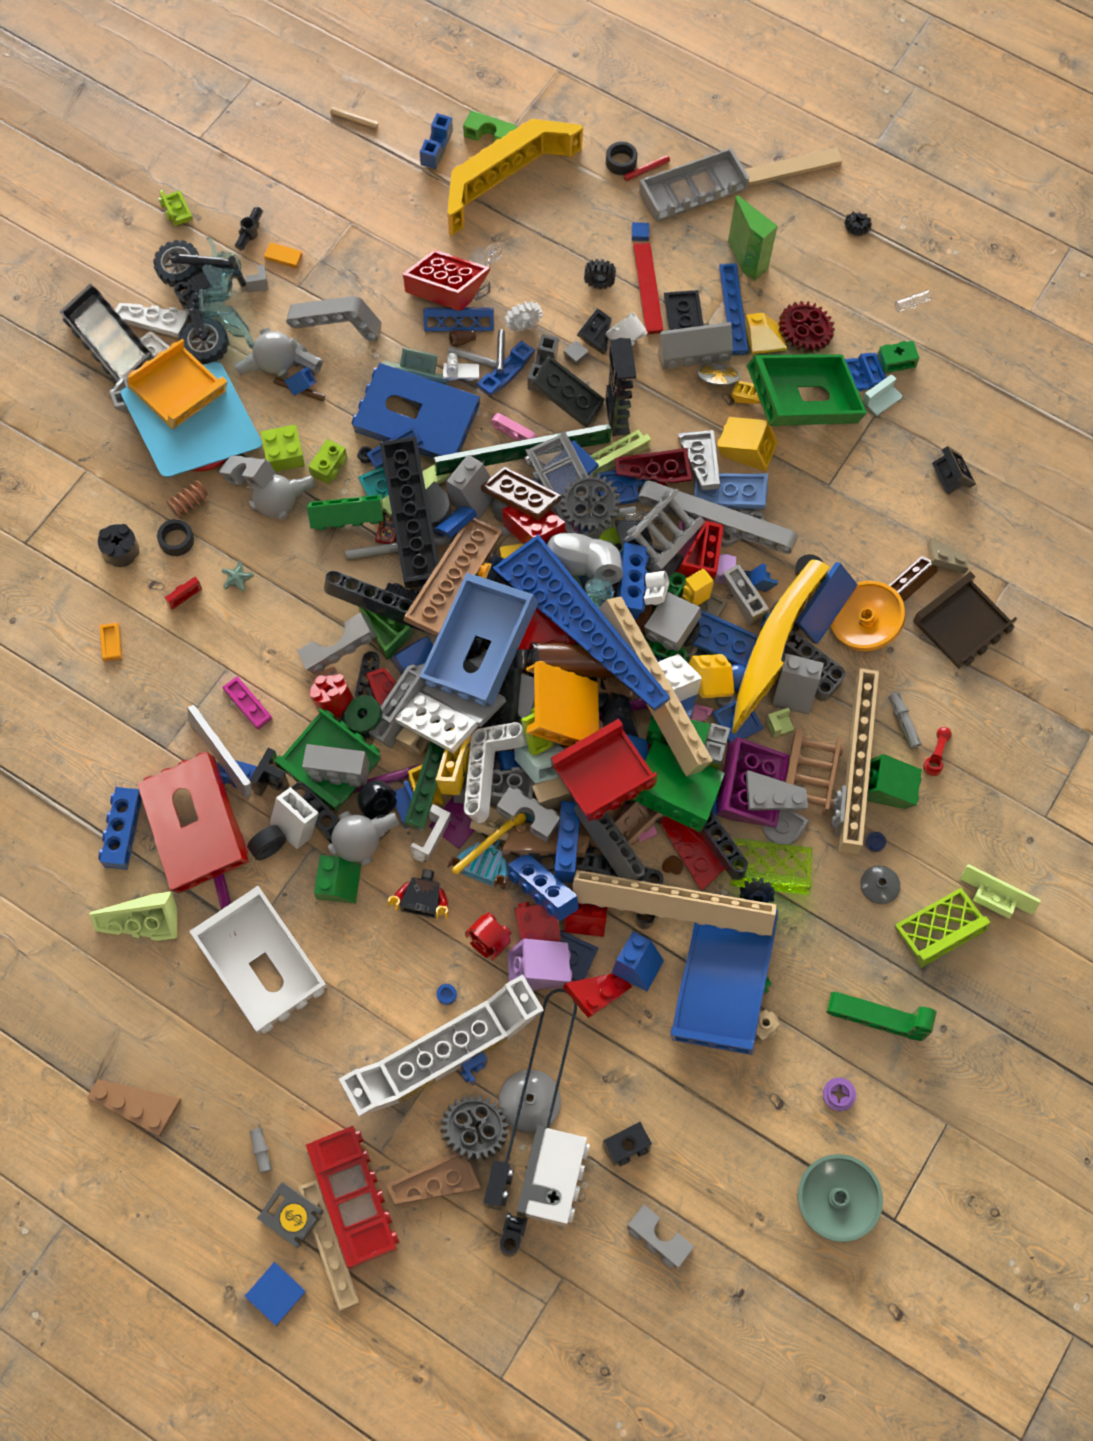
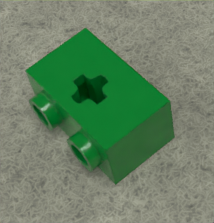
(898, 356)

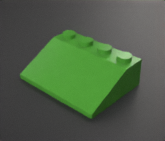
(751, 238)

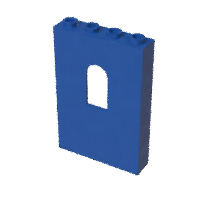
(441, 422)

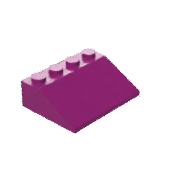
(732, 795)

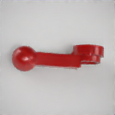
(943, 734)

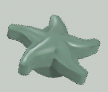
(236, 577)

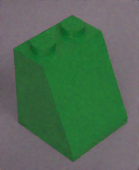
(893, 782)

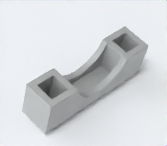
(357, 632)

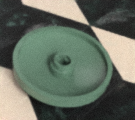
(840, 1198)

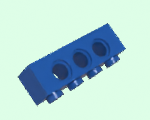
(634, 562)
(120, 857)
(543, 887)

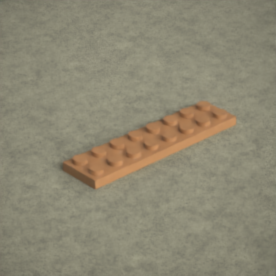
(463, 556)

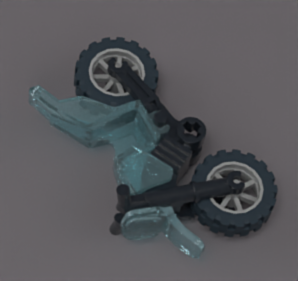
(206, 288)

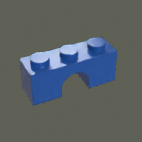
(433, 149)

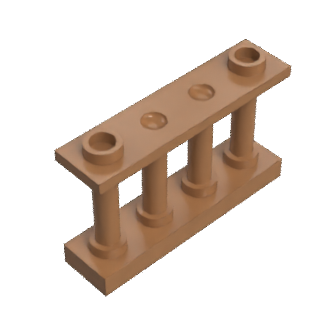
(795, 759)

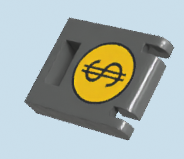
(293, 1216)

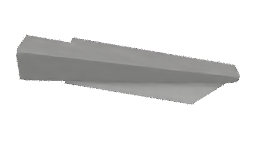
(403, 692)

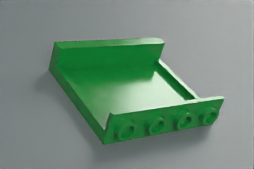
(329, 733)
(677, 795)

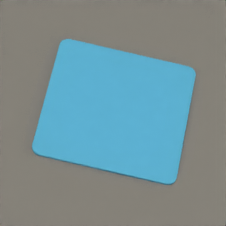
(204, 438)

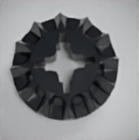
(855, 228)

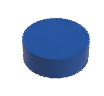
(446, 994)

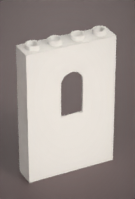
(257, 932)

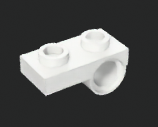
(657, 587)

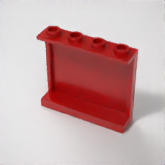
(603, 771)

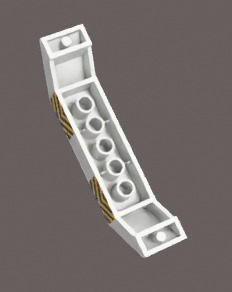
(442, 1049)

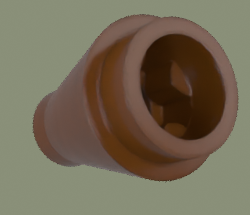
(461, 337)

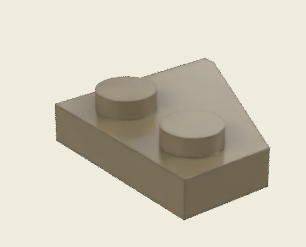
(946, 557)

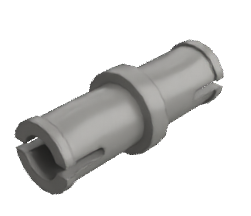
(260, 1150)

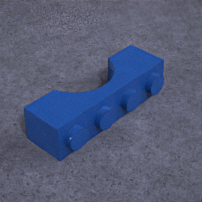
(567, 843)

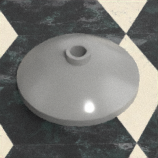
(532, 1113)

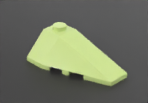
(147, 917)

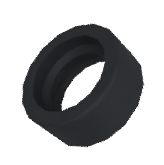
(625, 148)
(175, 524)
(266, 842)

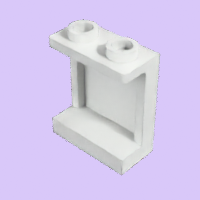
(441, 818)

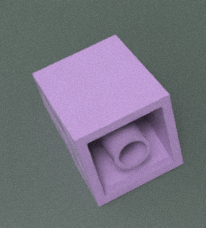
(541, 963)

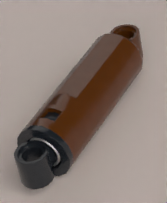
(566, 656)

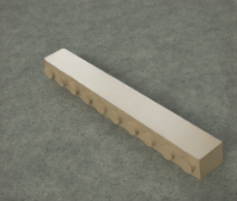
(671, 716)
(859, 761)
(674, 903)

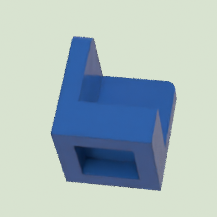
(300, 381)
(761, 579)

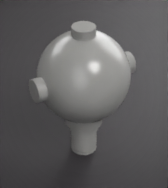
(271, 353)
(279, 496)
(357, 837)

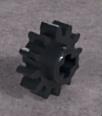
(757, 891)

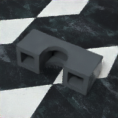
(547, 346)

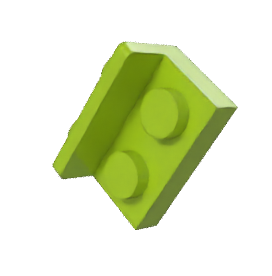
(535, 744)

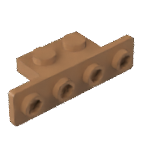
(635, 821)

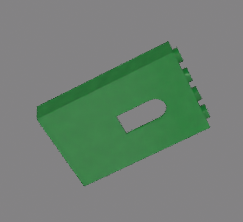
(778, 381)

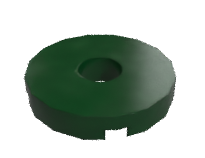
(356, 707)

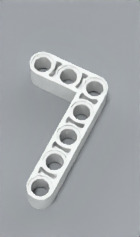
(481, 762)

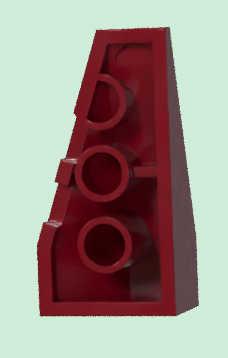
(661, 466)

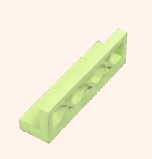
(628, 449)

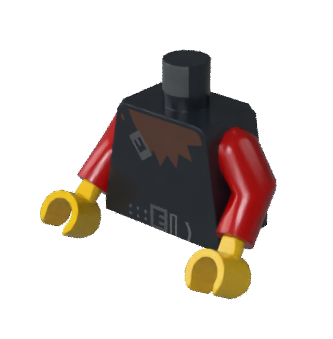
(421, 897)

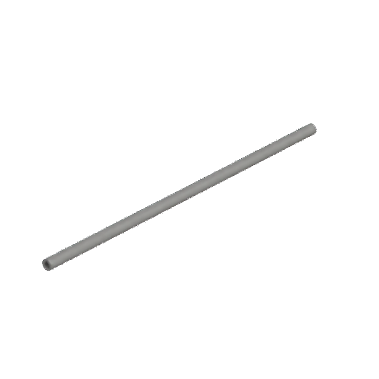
(392, 548)

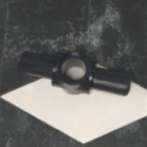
(249, 228)

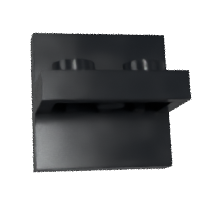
(953, 470)
(268, 773)

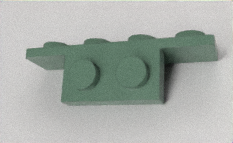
(420, 364)

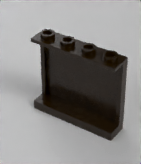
(963, 622)

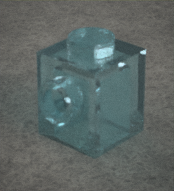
(599, 591)

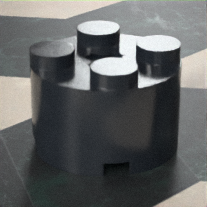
(118, 545)

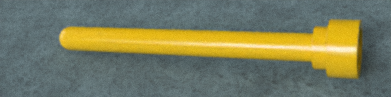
(520, 818)

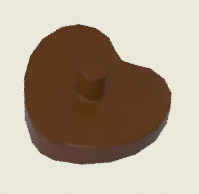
(672, 864)

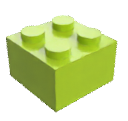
(283, 448)

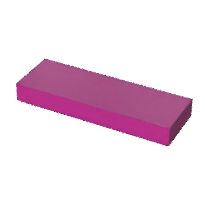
(247, 703)

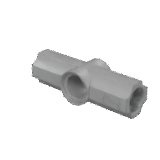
(304, 359)

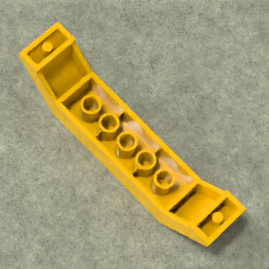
(506, 158)

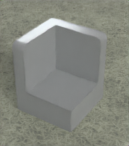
(257, 282)

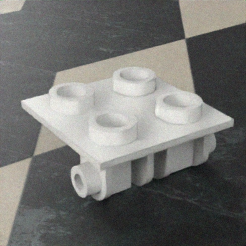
(455, 370)

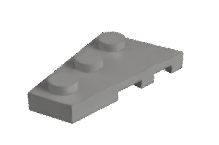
(773, 794)

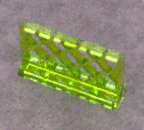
(780, 883)

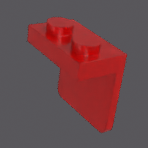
(587, 920)
(536, 923)

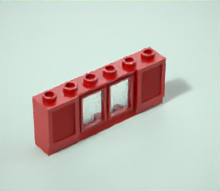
(352, 1197)

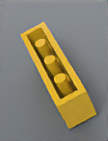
(454, 768)

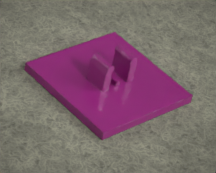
(459, 824)

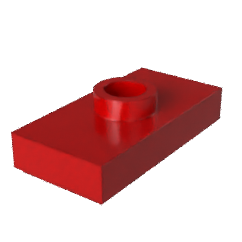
(183, 593)

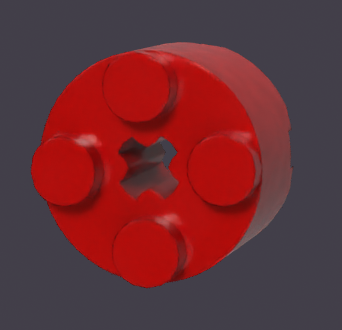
(331, 694)
(488, 936)

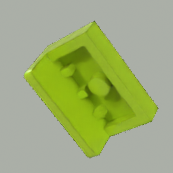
(175, 207)

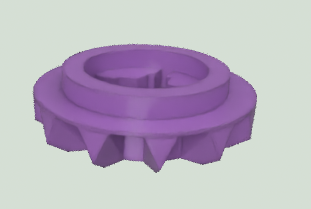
(846, 1088)

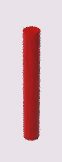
(646, 168)

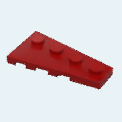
(693, 851)

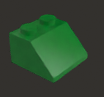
(337, 879)

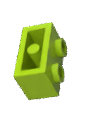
(328, 461)

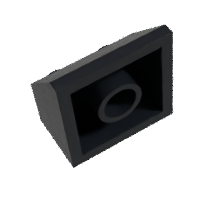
(619, 707)

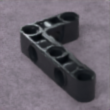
(323, 811)
(600, 865)

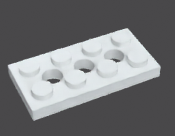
(436, 732)

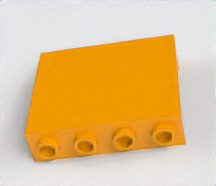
(175, 384)
(563, 705)

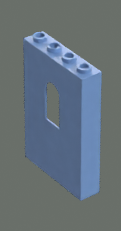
(484, 611)

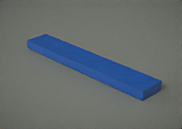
(733, 307)

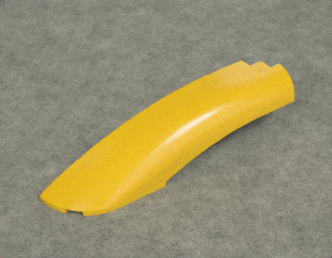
(765, 660)

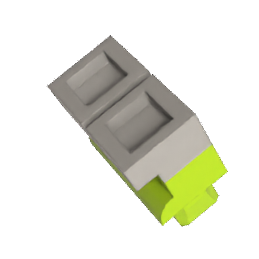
(716, 743)

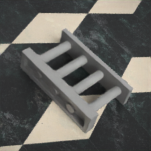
(680, 536)

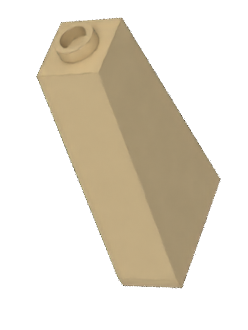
(551, 793)

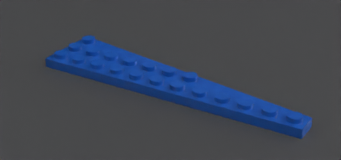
(566, 604)

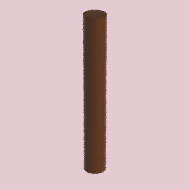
(313, 394)

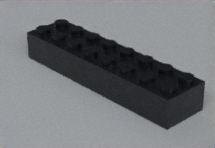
(409, 510)

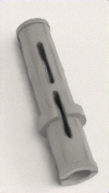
(902, 714)

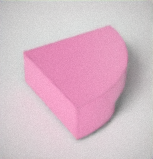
(701, 713)

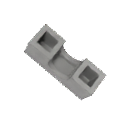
(254, 471)
(515, 803)
(672, 1251)

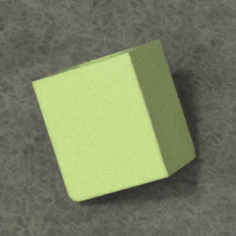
(779, 722)

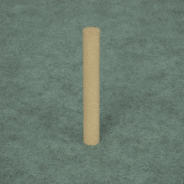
(354, 118)

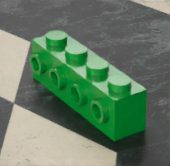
(346, 511)

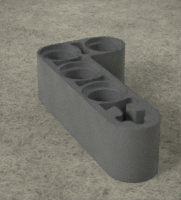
(830, 666)

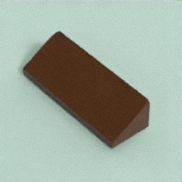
(914, 577)

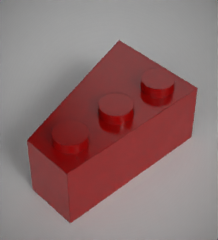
(704, 551)

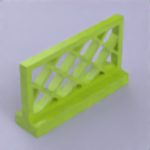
(954, 939)

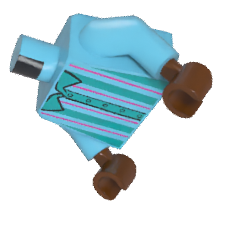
(487, 868)

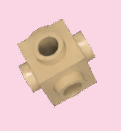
(771, 1024)

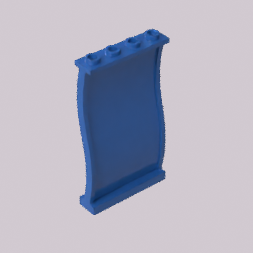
(723, 988)

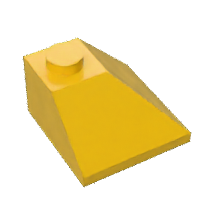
(763, 334)

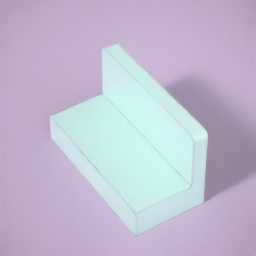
(882, 396)

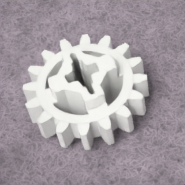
(523, 316)

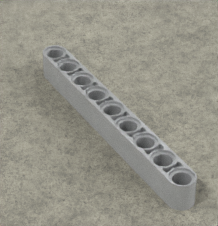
(734, 522)

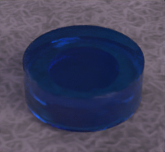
(875, 841)

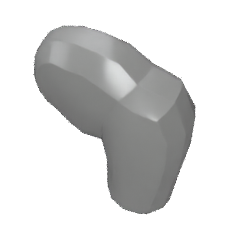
(587, 556)

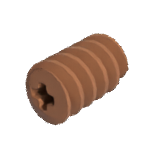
(188, 499)

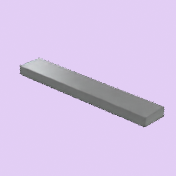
(219, 751)

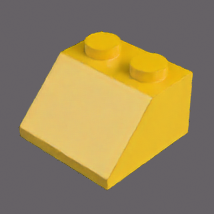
(715, 674)

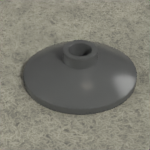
(876, 892)

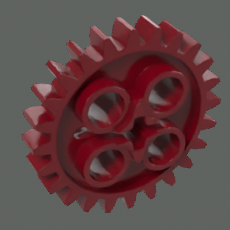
(806, 326)

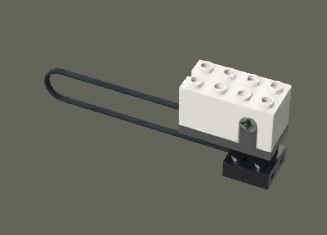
(552, 1164)

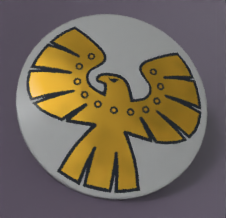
(718, 374)

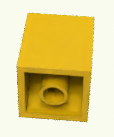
(748, 442)

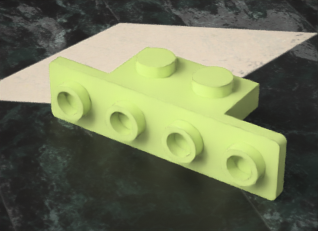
(998, 894)

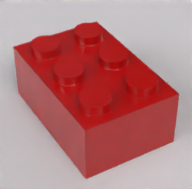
(526, 527)

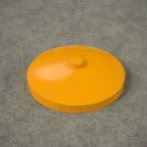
(870, 617)

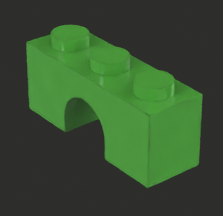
(479, 124)

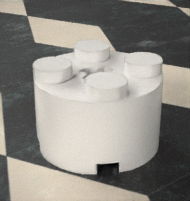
(628, 328)

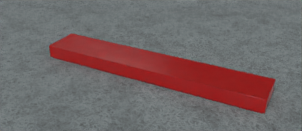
(648, 288)

